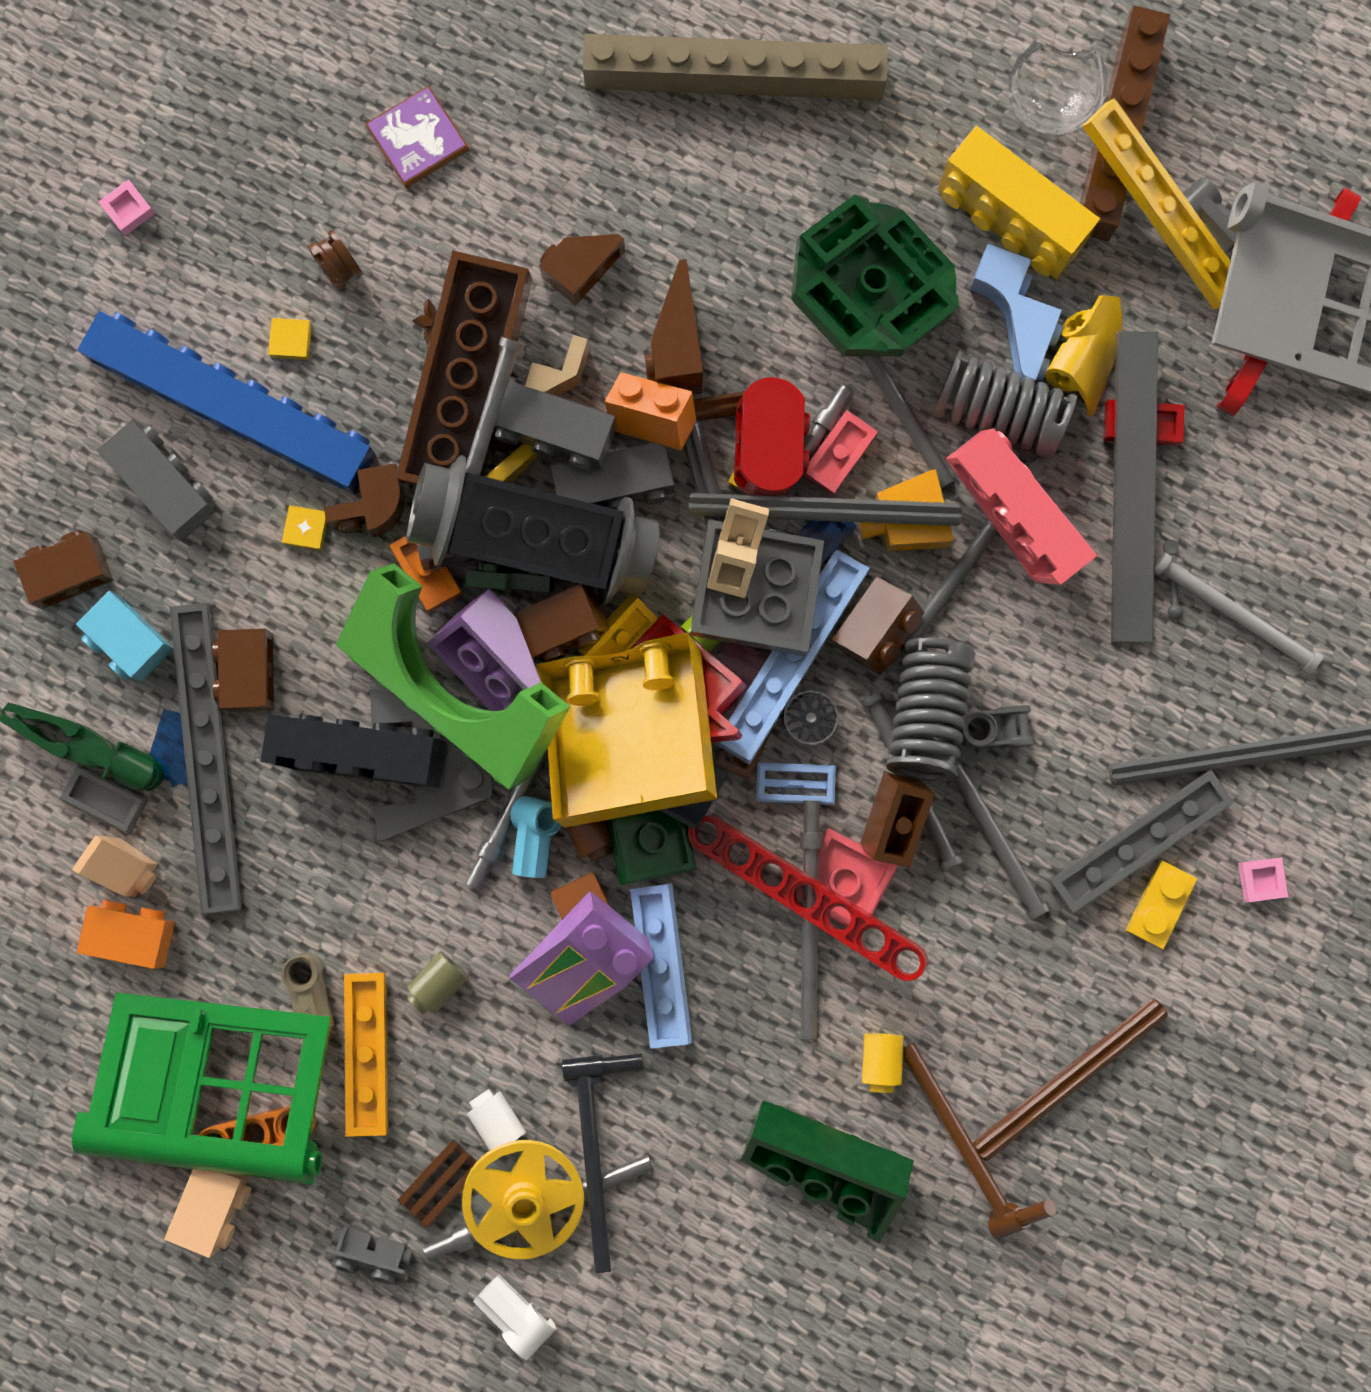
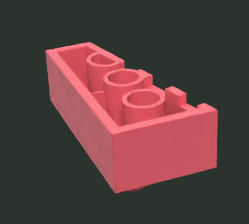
(1020, 509)

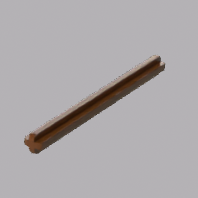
(1070, 1079)

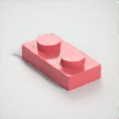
(840, 452)

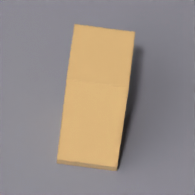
(557, 381)
(737, 548)

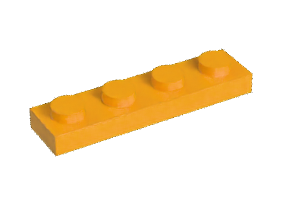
(366, 1054)

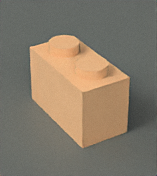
(207, 1210)

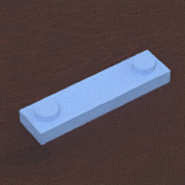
(664, 975)

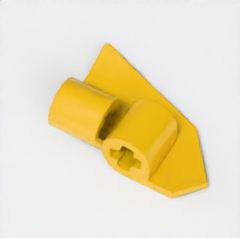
(1090, 351)

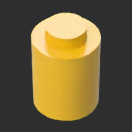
(882, 1061)

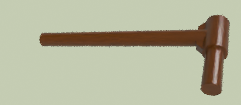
(1005, 1217)

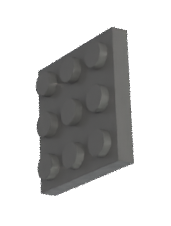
(778, 601)

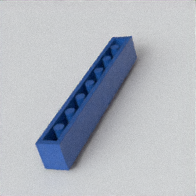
(227, 401)

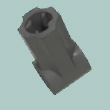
(1207, 202)

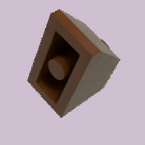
(580, 263)

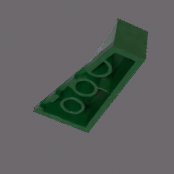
(829, 1167)

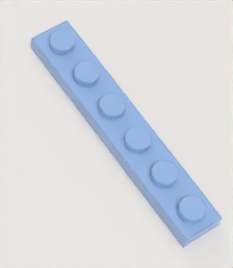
(785, 671)

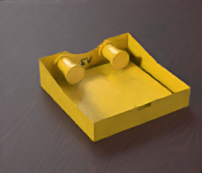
(631, 733)

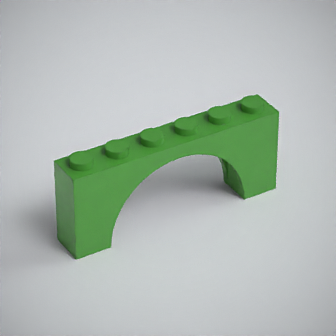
(385, 643)

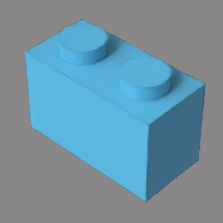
(124, 637)

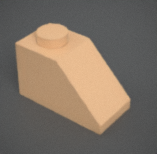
(116, 866)

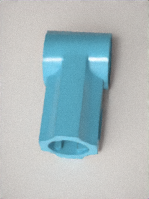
(534, 830)

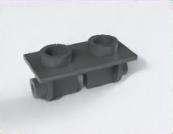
(353, 1253)

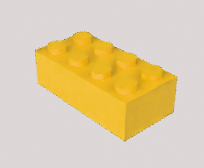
(1016, 203)

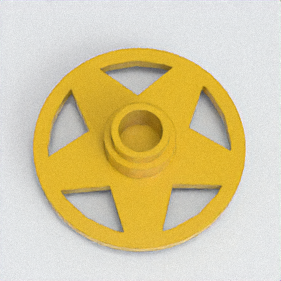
(522, 1199)

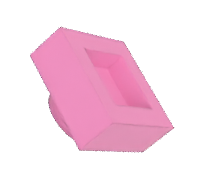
(126, 207)
(1263, 880)

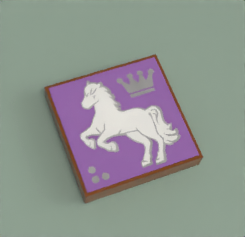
(417, 136)

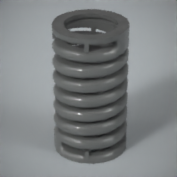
(1012, 397)
(930, 710)

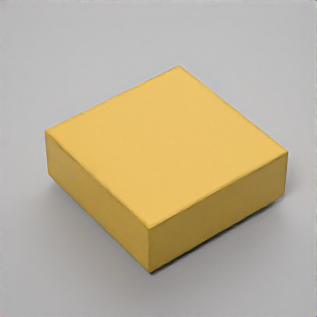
(290, 339)

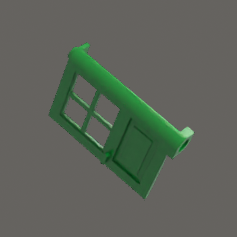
(155, 1078)

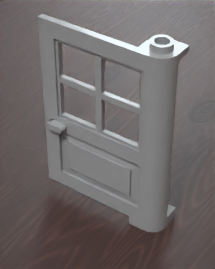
(1281, 285)

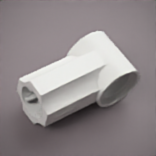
(521, 1322)

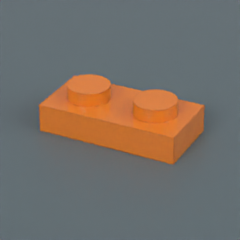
(438, 585)

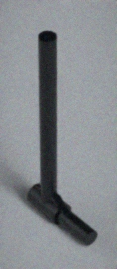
(583, 1074)

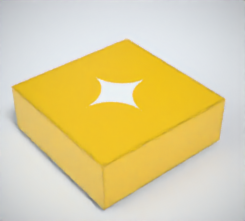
(305, 528)

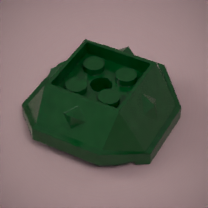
(877, 247)

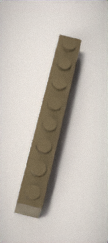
(735, 66)

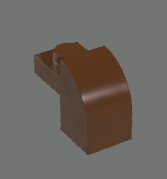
(380, 504)

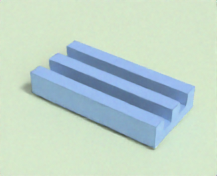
(761, 783)

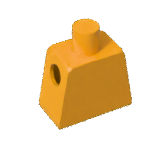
(911, 536)

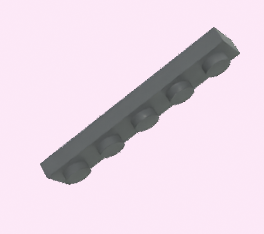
(1140, 841)

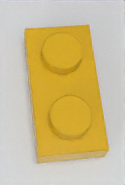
(626, 628)
(1161, 904)

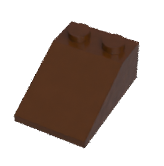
(675, 338)

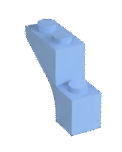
(1028, 322)

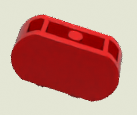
(770, 438)

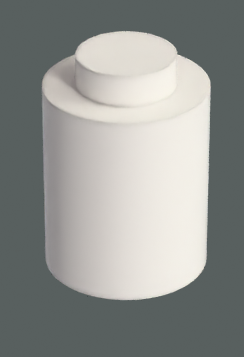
(494, 1119)

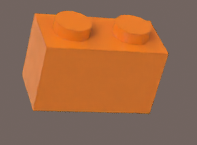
(651, 410)
(126, 936)

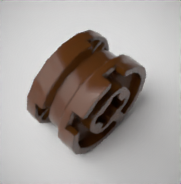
(334, 260)

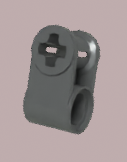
(1003, 728)

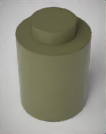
(436, 984)

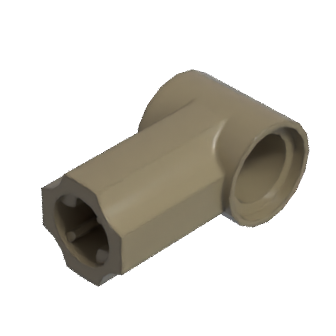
(307, 996)

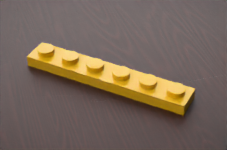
(1160, 199)

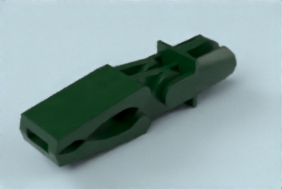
(121, 762)

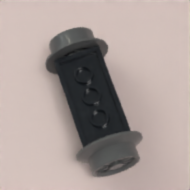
(533, 530)

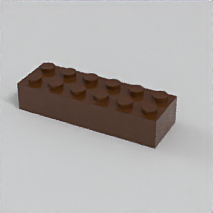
(475, 309)

